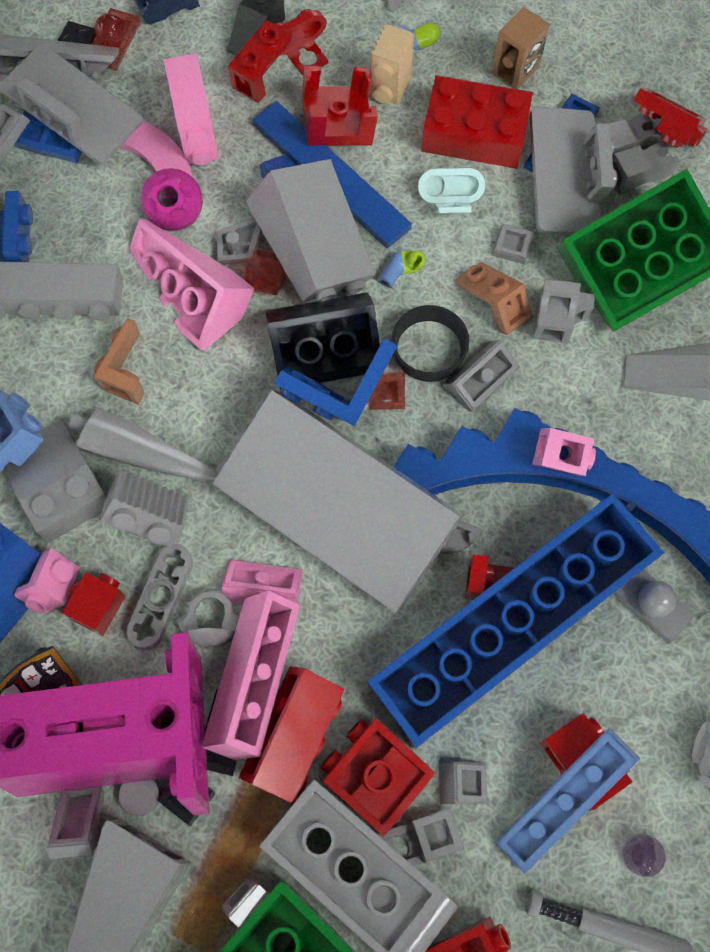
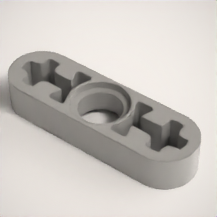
(159, 626)

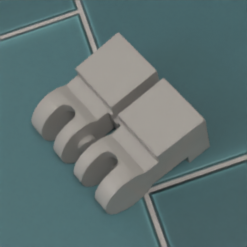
(638, 153)

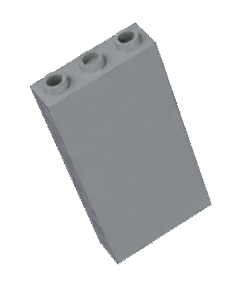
(337, 499)

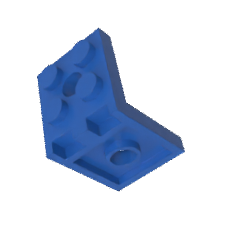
(327, 401)

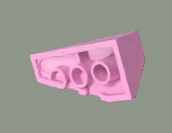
(201, 289)

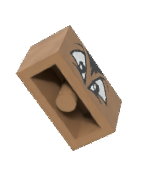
(520, 48)

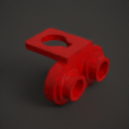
(303, 31)

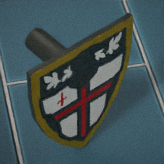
(39, 672)

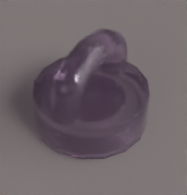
(644, 855)

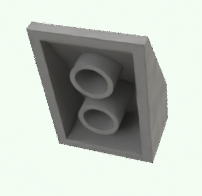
(56, 484)

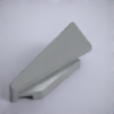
(85, 57)

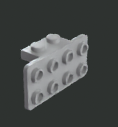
(569, 168)

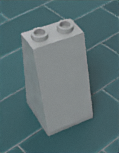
(312, 230)
(125, 890)

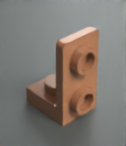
(502, 292)
(107, 373)

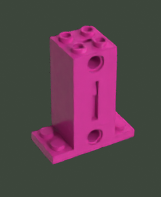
(111, 733)

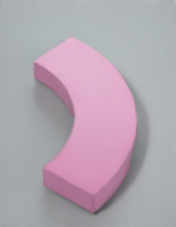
(159, 152)

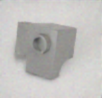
(559, 309)

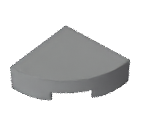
(461, 538)

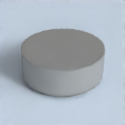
(139, 797)

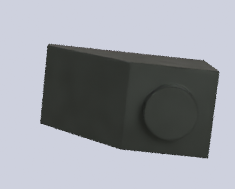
(250, 17)

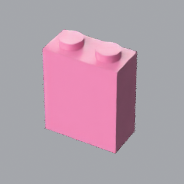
(191, 109)

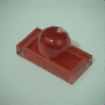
(116, 30)

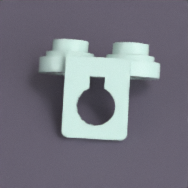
(451, 188)

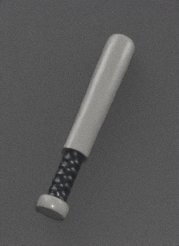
(606, 927)

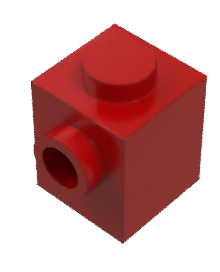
(94, 602)

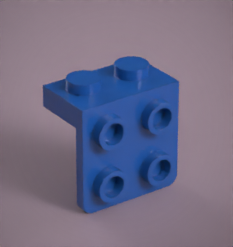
(15, 229)

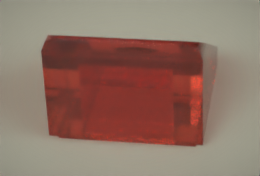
(389, 387)

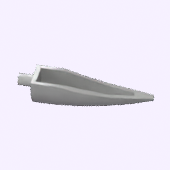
(130, 444)

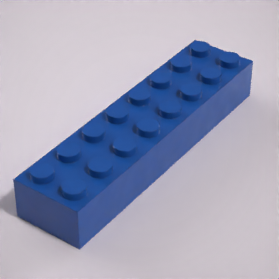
(513, 620)

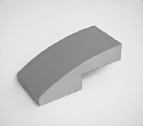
(428, 837)

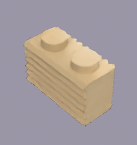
(391, 64)

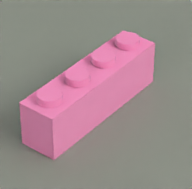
(251, 676)

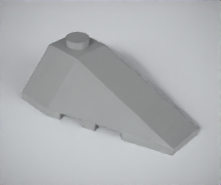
(671, 371)

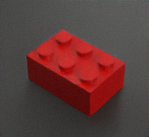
(476, 121)

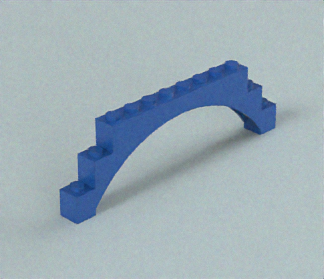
(477, 460)

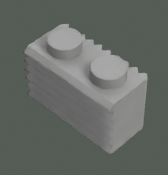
(145, 509)

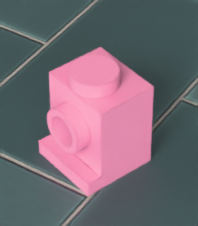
(580, 455)

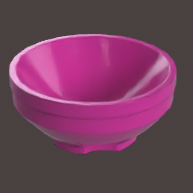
(186, 208)

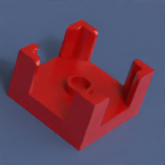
(338, 112)

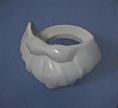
(209, 636)

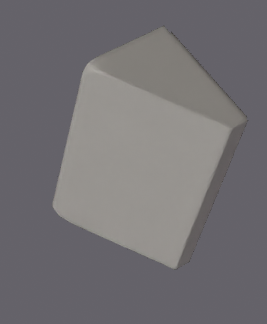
(481, 375)

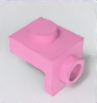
(48, 583)

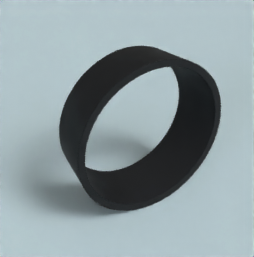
(435, 314)

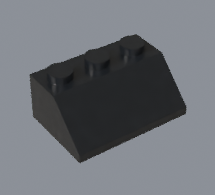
(325, 337)

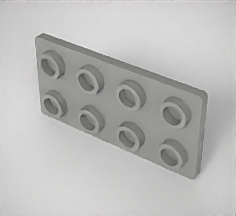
(71, 104)

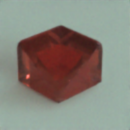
(265, 272)

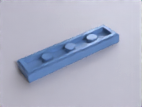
(567, 799)

